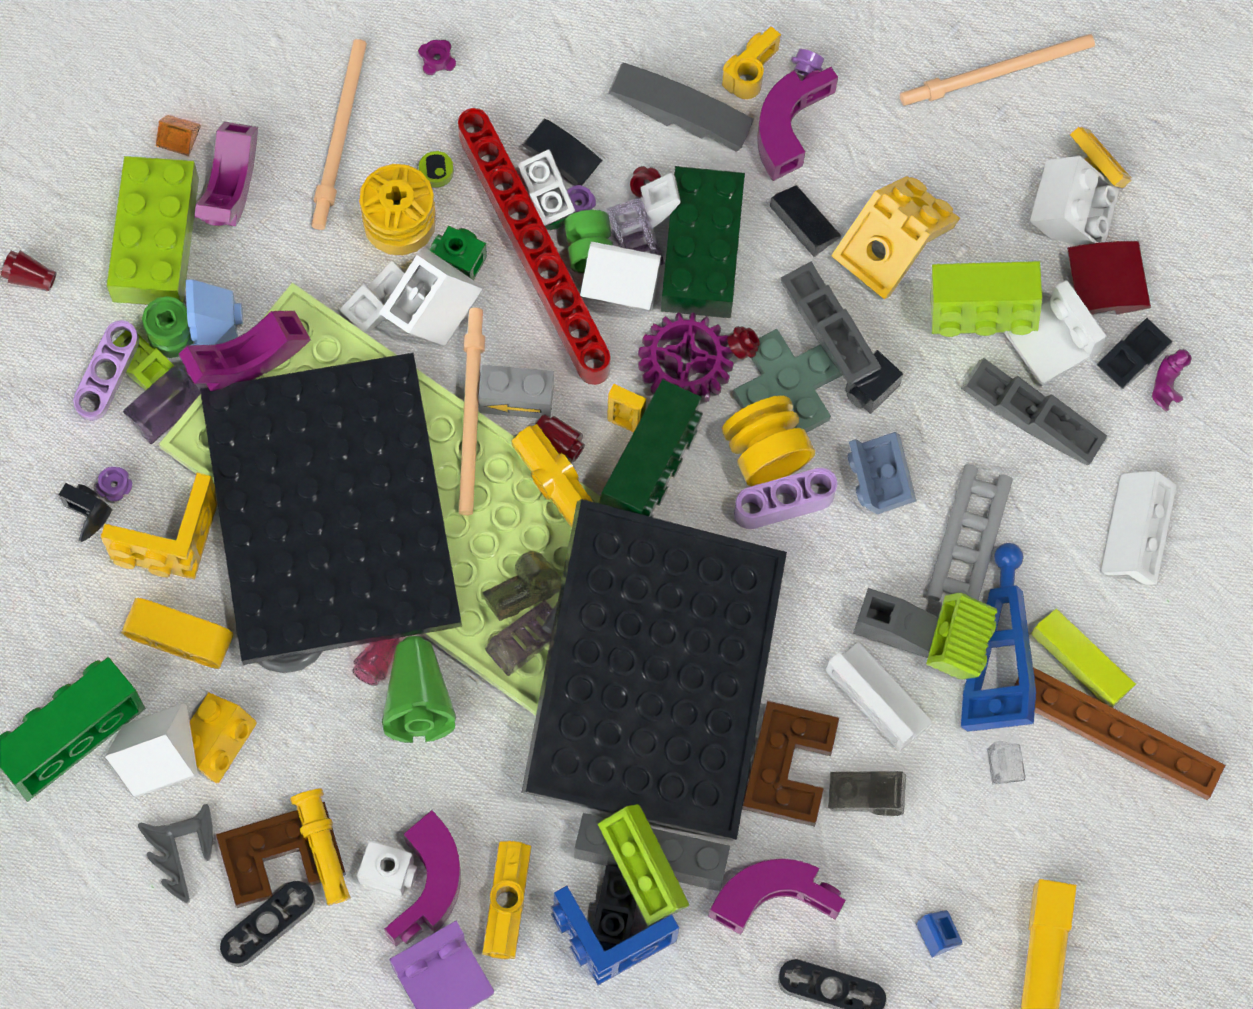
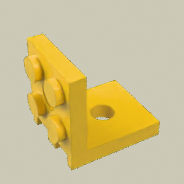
(904, 221)
(166, 555)

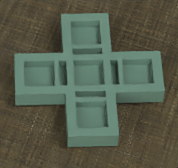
(790, 377)

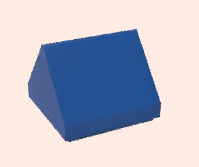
(939, 932)

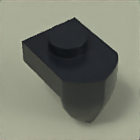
(85, 502)

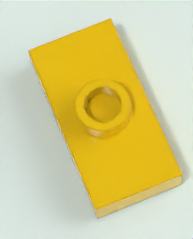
(1100, 157)
(625, 408)

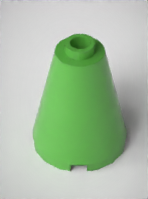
(417, 695)

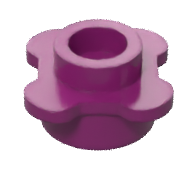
(434, 48)

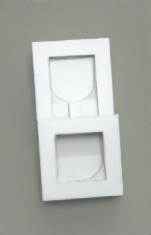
(659, 201)
(368, 300)

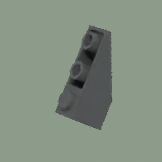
(896, 623)

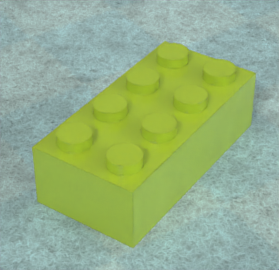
(152, 230)

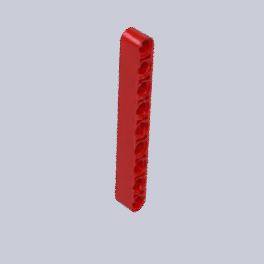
(534, 260)

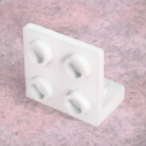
(1064, 336)

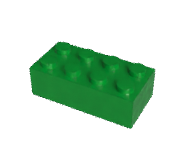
(68, 727)

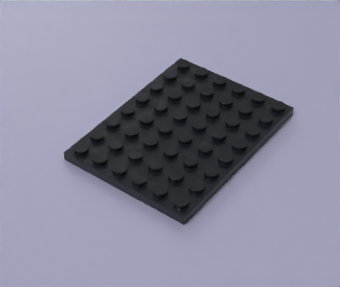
(329, 509)
(655, 670)

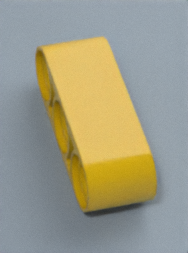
(177, 633)

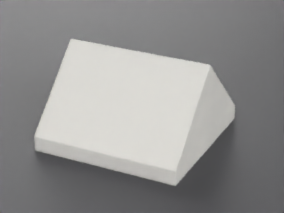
(621, 276)
(154, 751)

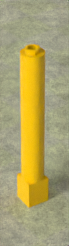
(1049, 929)

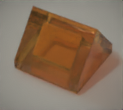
(177, 134)

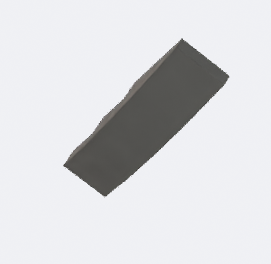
(680, 104)
(830, 323)
(1034, 413)

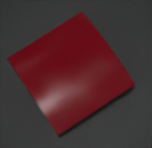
(1109, 276)

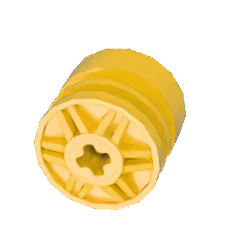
(399, 227)
(768, 440)

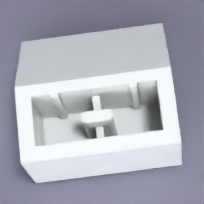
(1074, 202)
(431, 298)

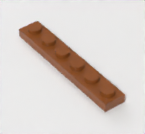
(1125, 736)

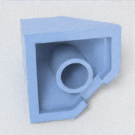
(212, 313)

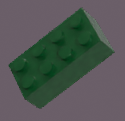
(703, 243)
(654, 451)

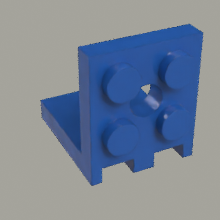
(621, 957)

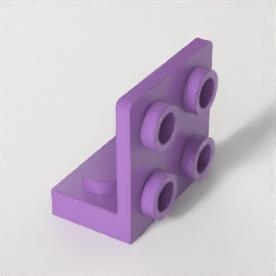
(442, 972)

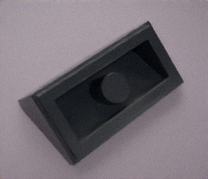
(804, 220)

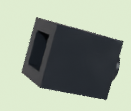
(876, 387)

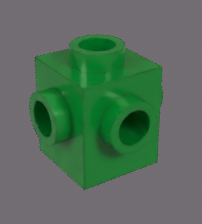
(460, 250)

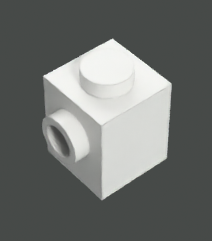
(387, 869)

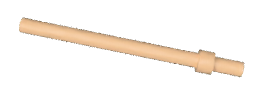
(936, 88)
(325, 192)
(473, 345)

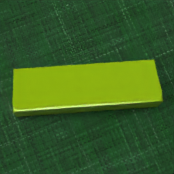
(643, 864)

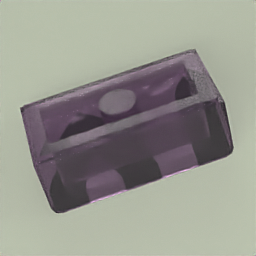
(162, 404)

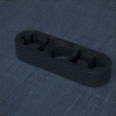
(295, 912)
(807, 970)

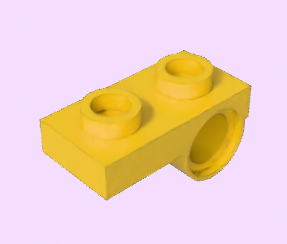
(750, 62)

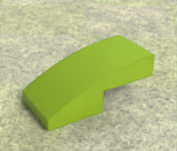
(147, 362)

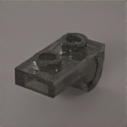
(534, 583)
(868, 791)

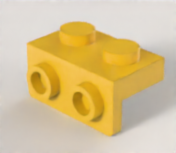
(218, 734)

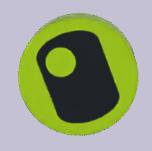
(437, 168)

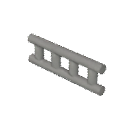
(958, 517)

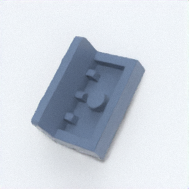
(881, 473)

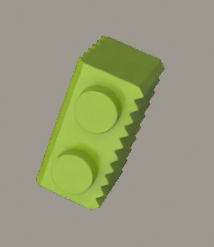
(962, 636)

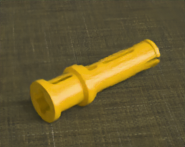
(317, 830)

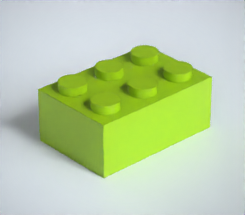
(985, 298)

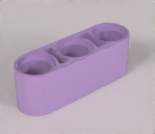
(106, 352)
(797, 486)

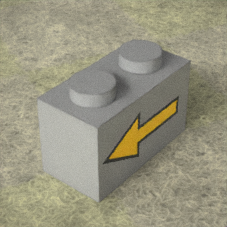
(516, 391)

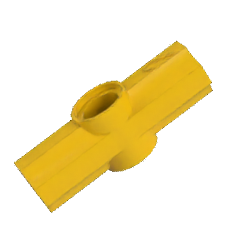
(550, 471)
(504, 923)

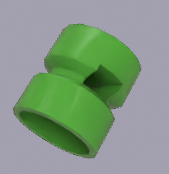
(583, 229)
(167, 326)

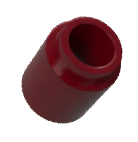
(562, 436)

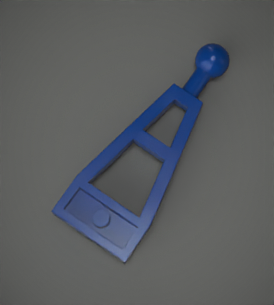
(1011, 704)

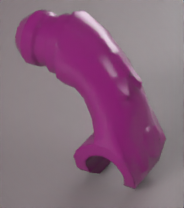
(1168, 371)

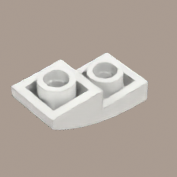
(546, 187)

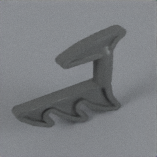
(163, 839)

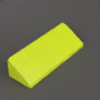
(1082, 658)

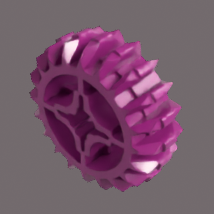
(700, 361)

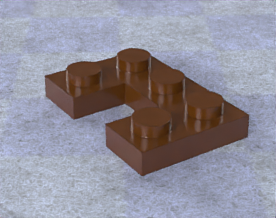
(768, 786)
(251, 845)

